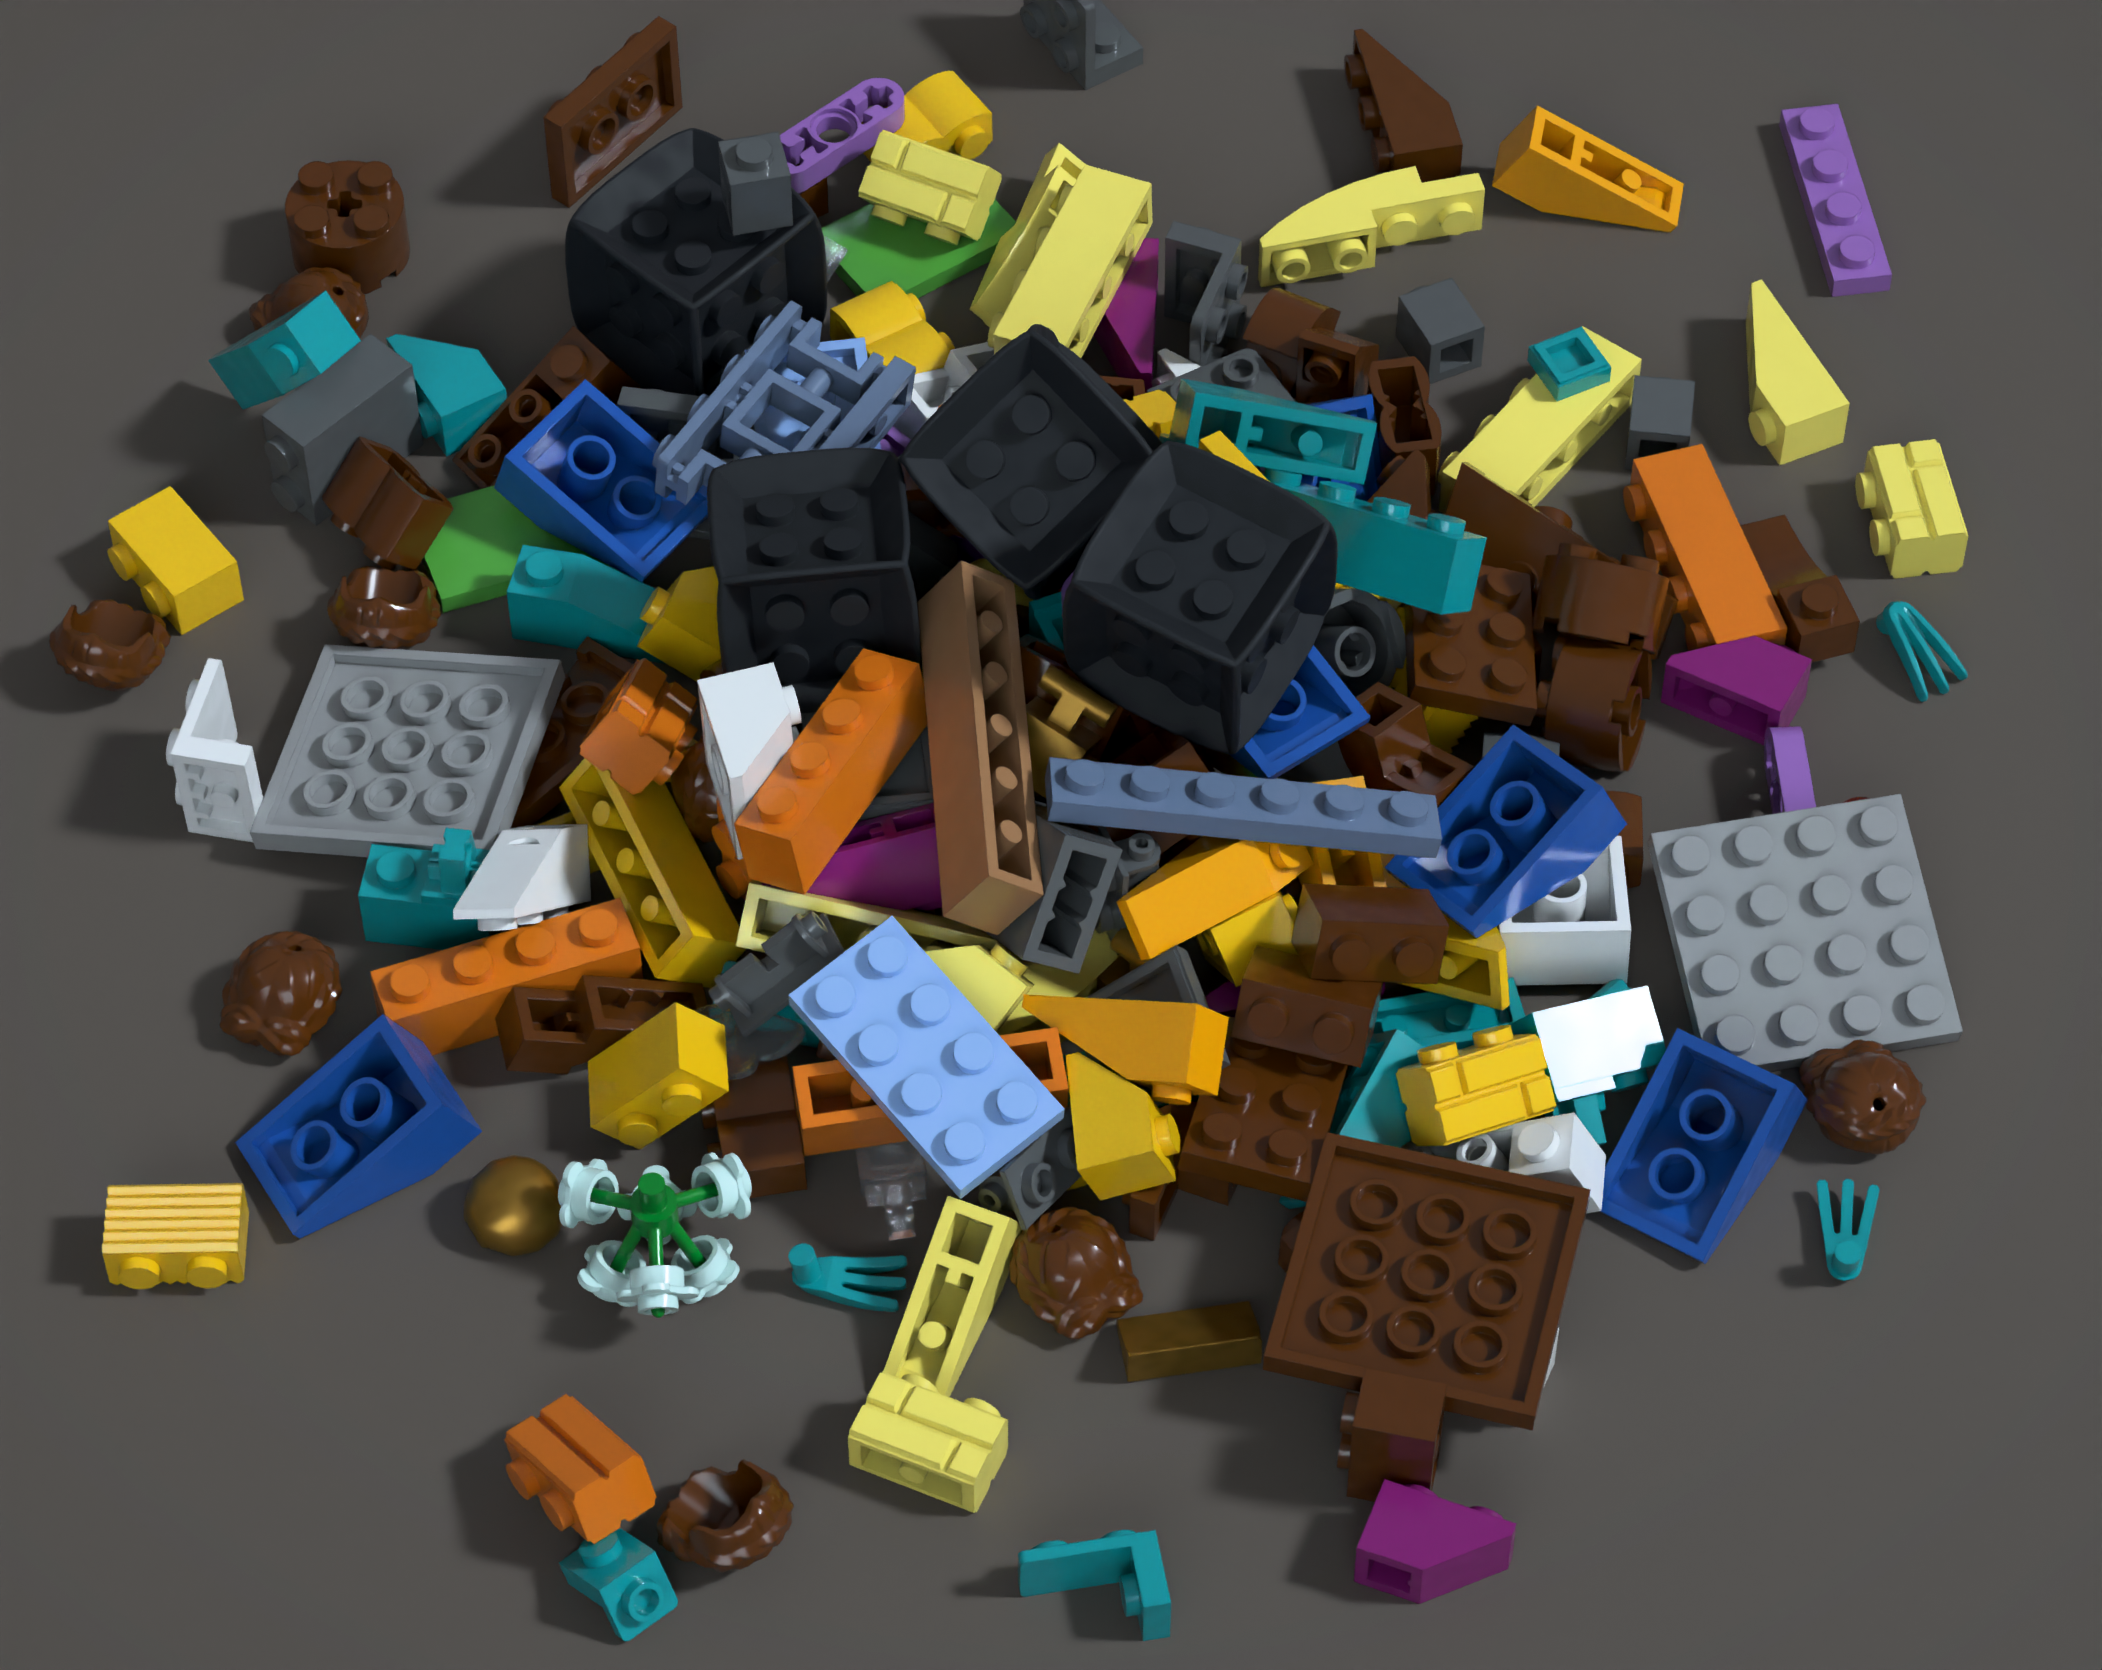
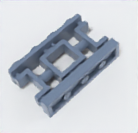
(751, 385)

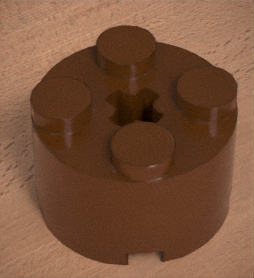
(348, 220)
(1601, 597)
(1595, 702)

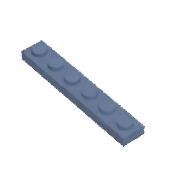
(1242, 807)

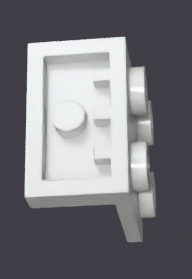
(212, 770)

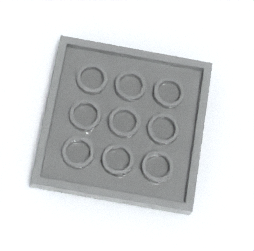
(404, 748)
(1805, 932)

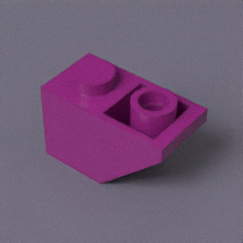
(1429, 1545)

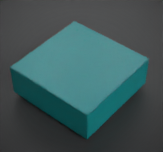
(1569, 363)

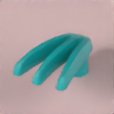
(1910, 629)
(1843, 1249)
(843, 1277)

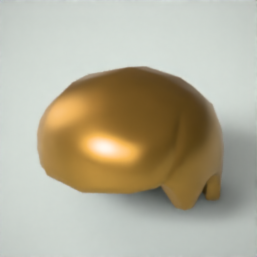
(513, 1206)

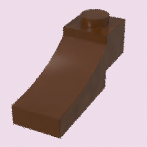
(1812, 605)
(567, 1028)

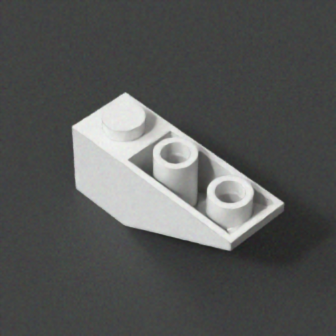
(528, 877)
(1542, 1148)

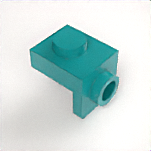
(623, 1580)

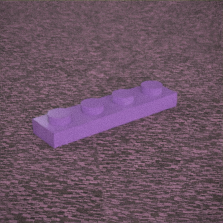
(1835, 200)

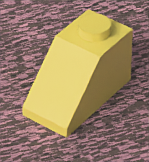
(986, 978)

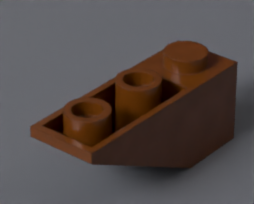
(1403, 112)
(540, 392)

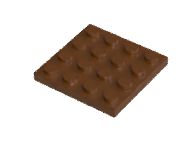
(1428, 1277)

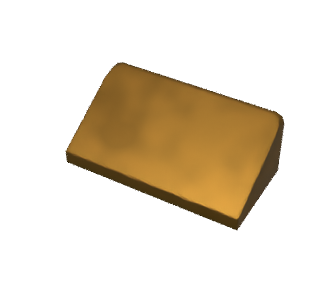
(1189, 1341)

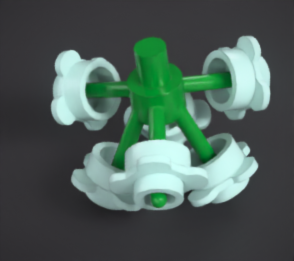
(656, 1207)

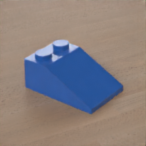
(593, 485)
(1306, 720)
(1512, 834)
(358, 1129)
(1698, 1145)

